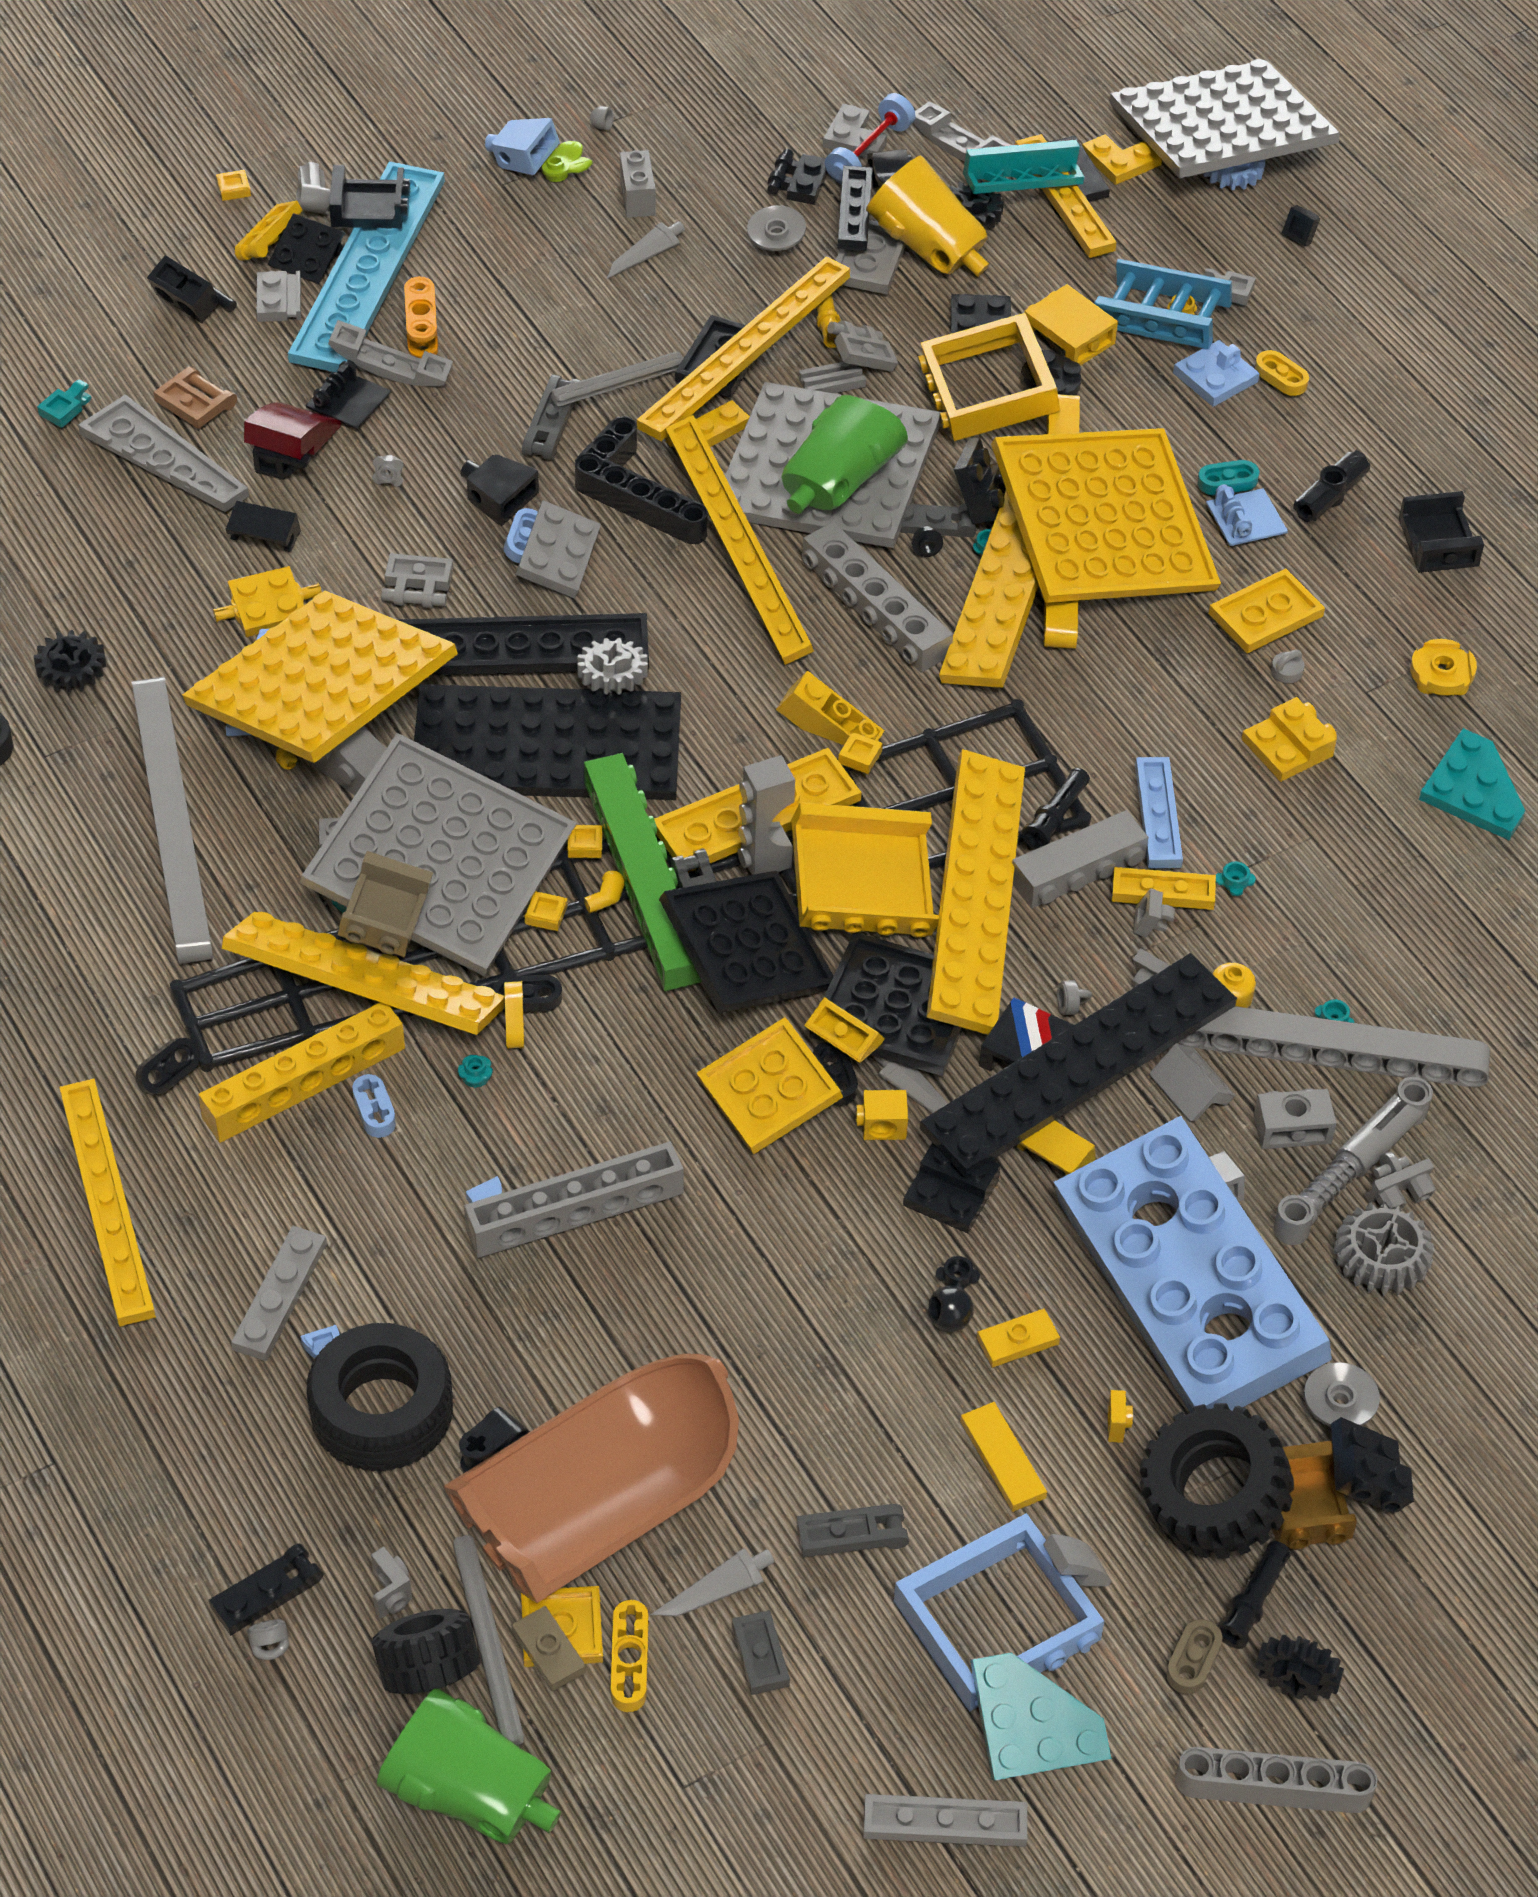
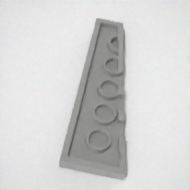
(149, 443)

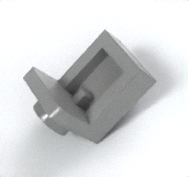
(394, 1578)

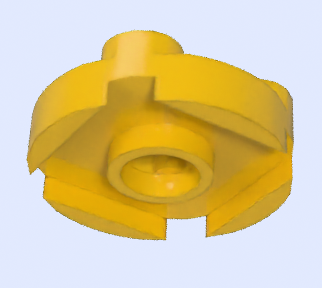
(1438, 681)

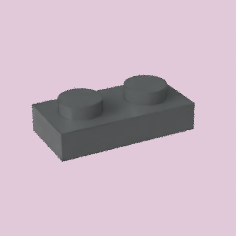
(760, 1652)

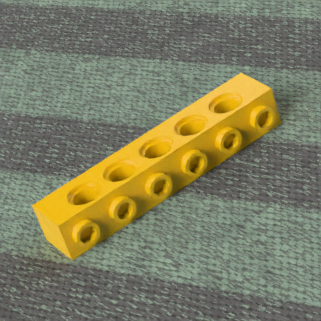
(301, 1071)

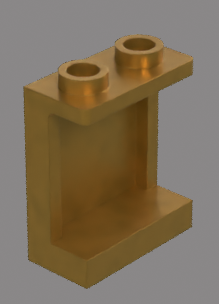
(1317, 1509)

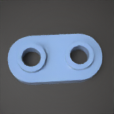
(519, 533)

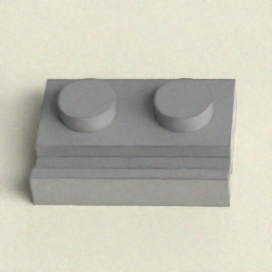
(278, 296)

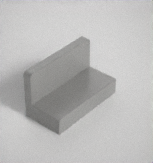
(1190, 1081)

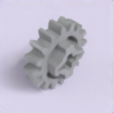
(612, 666)

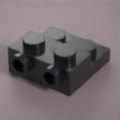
(980, 482)
(946, 1194)
(1370, 1467)

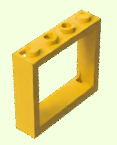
(996, 412)

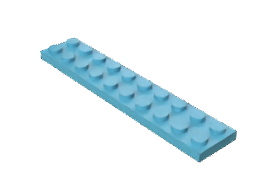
(364, 273)

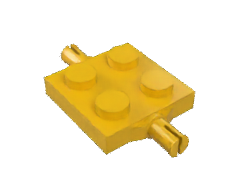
(264, 599)

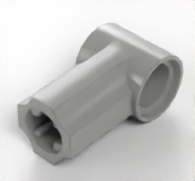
(311, 189)

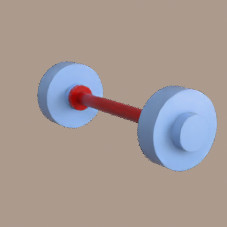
(895, 113)

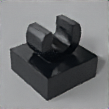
(1301, 225)

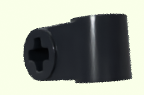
(489, 1437)

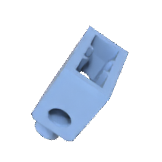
(523, 144)

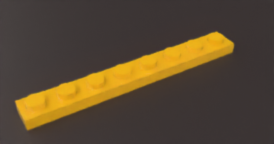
(107, 1203)

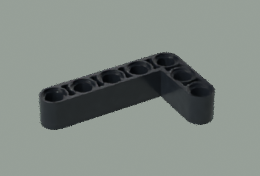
(604, 479)

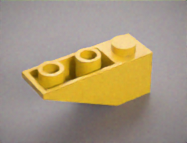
(824, 712)

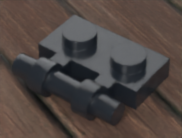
(807, 177)

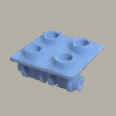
(1245, 515)

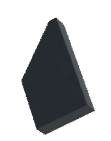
(277, 464)

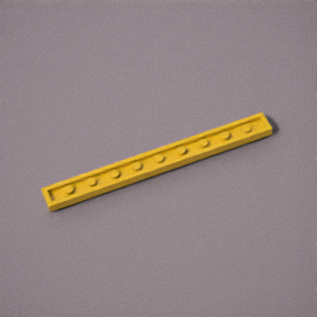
(744, 348)
(739, 540)

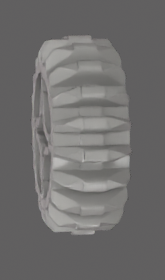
(1404, 1259)

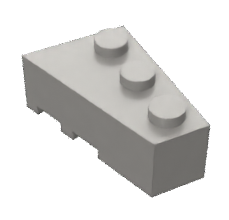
(352, 760)

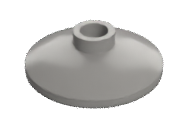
(776, 228)
(1343, 1383)

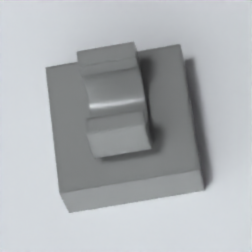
(1152, 914)
(1146, 966)

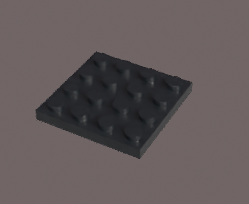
(747, 941)
(890, 993)

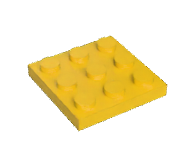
(769, 1085)

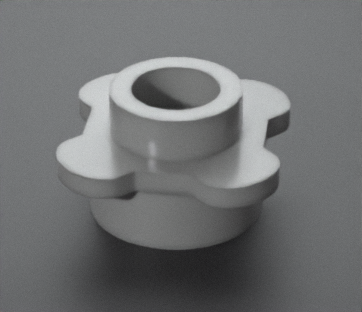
(390, 463)

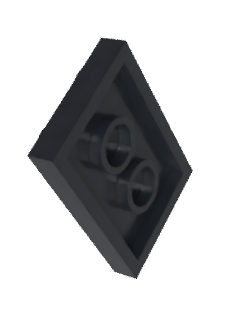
(710, 339)

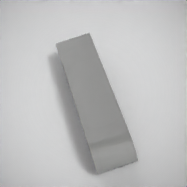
(1293, 1770)

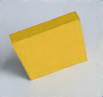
(577, 1615)

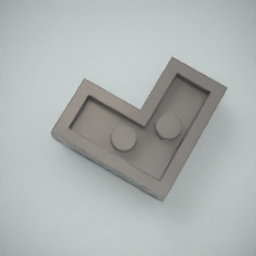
(849, 132)

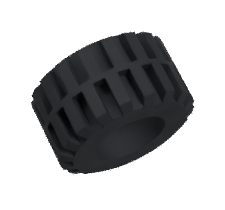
(425, 1651)

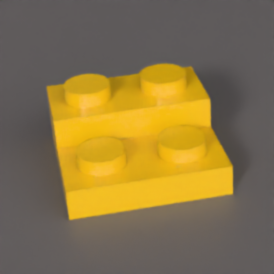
(1291, 739)

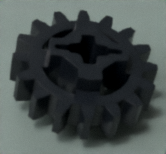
(984, 206)
(70, 661)
(1299, 1667)

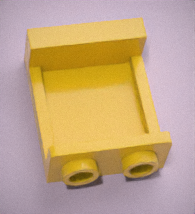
(1073, 324)

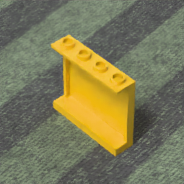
(863, 869)

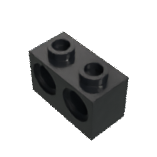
(183, 289)

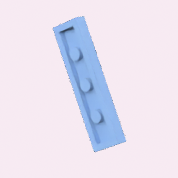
(1159, 812)

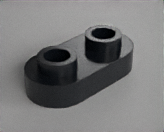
(533, 989)
(165, 1066)
(840, 1071)

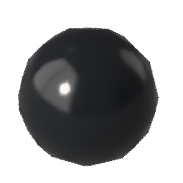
(950, 1308)

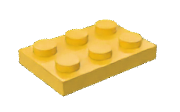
(1266, 610)

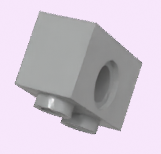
(637, 184)
(1294, 1118)

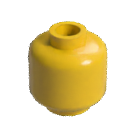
(1237, 980)

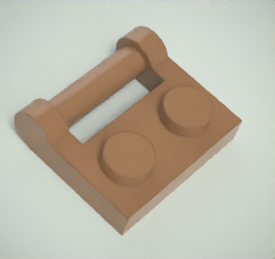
(189, 403)

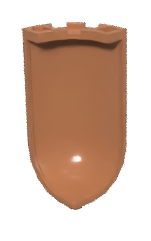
(601, 1472)

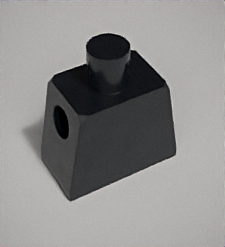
(500, 486)

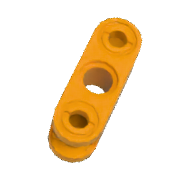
(420, 316)

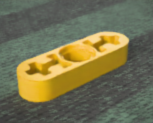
(638, 1641)

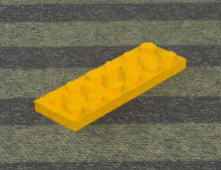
(716, 819)

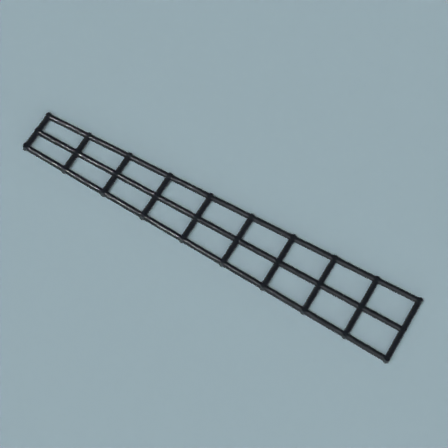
(607, 950)

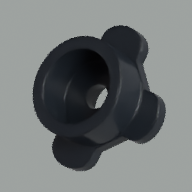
(961, 1266)

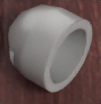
(602, 118)

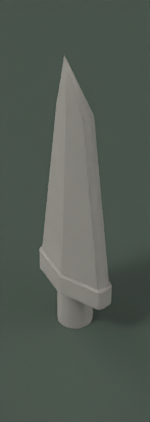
(652, 244)
(912, 1081)
(725, 1580)

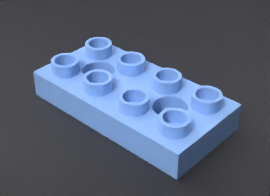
(1192, 1270)

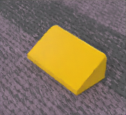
(844, 1030)

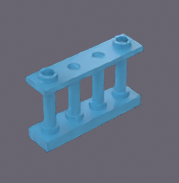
(1163, 323)

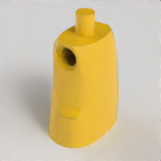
(929, 219)

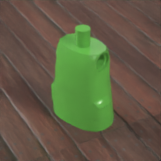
(841, 453)
(467, 1771)

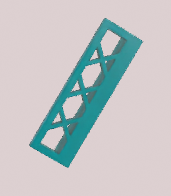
(1022, 163)

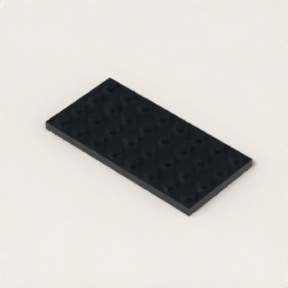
(544, 735)

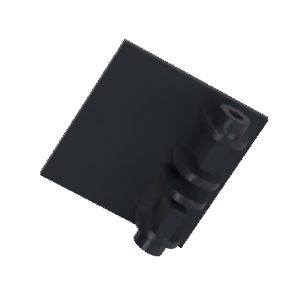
(306, 248)
(347, 396)

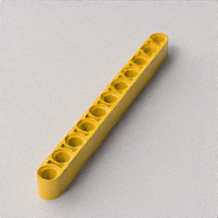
(1062, 617)

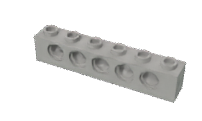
(876, 597)
(574, 1199)

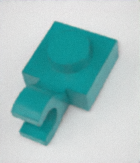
(64, 406)

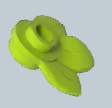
(565, 160)

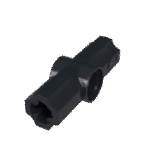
(1331, 486)

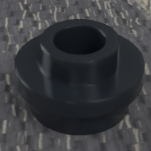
(924, 535)

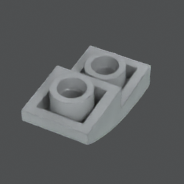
(1078, 1559)

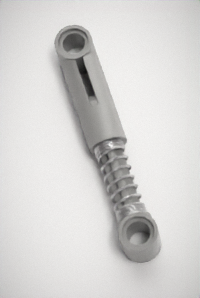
(1354, 1159)

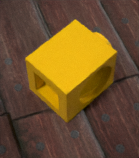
(883, 1115)

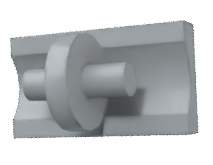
(1397, 1179)

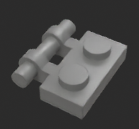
(862, 346)
(417, 572)

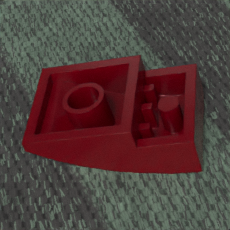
(289, 429)

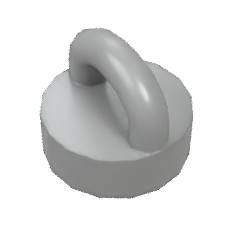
(1288, 666)
(1070, 997)
(268, 1633)

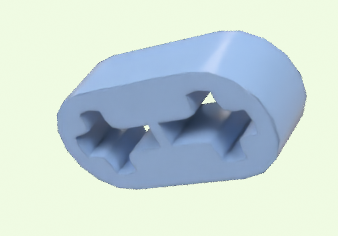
(367, 1108)

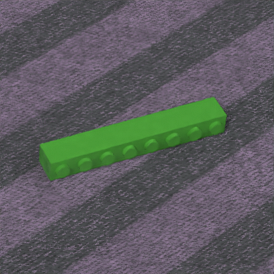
(640, 862)

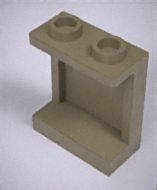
(385, 904)

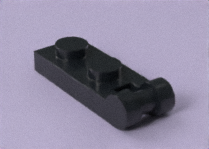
(265, 1589)

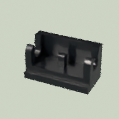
(264, 524)

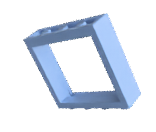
(972, 1559)

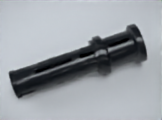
(1074, 785)
(1247, 1606)

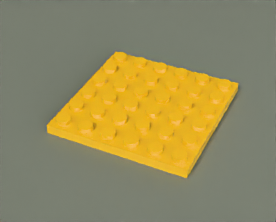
(1105, 514)
(319, 675)

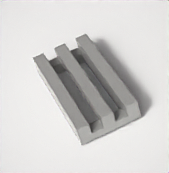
(833, 378)

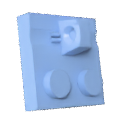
(1216, 372)

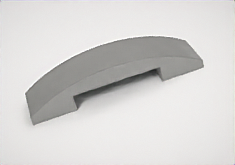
(937, 127)
(386, 361)

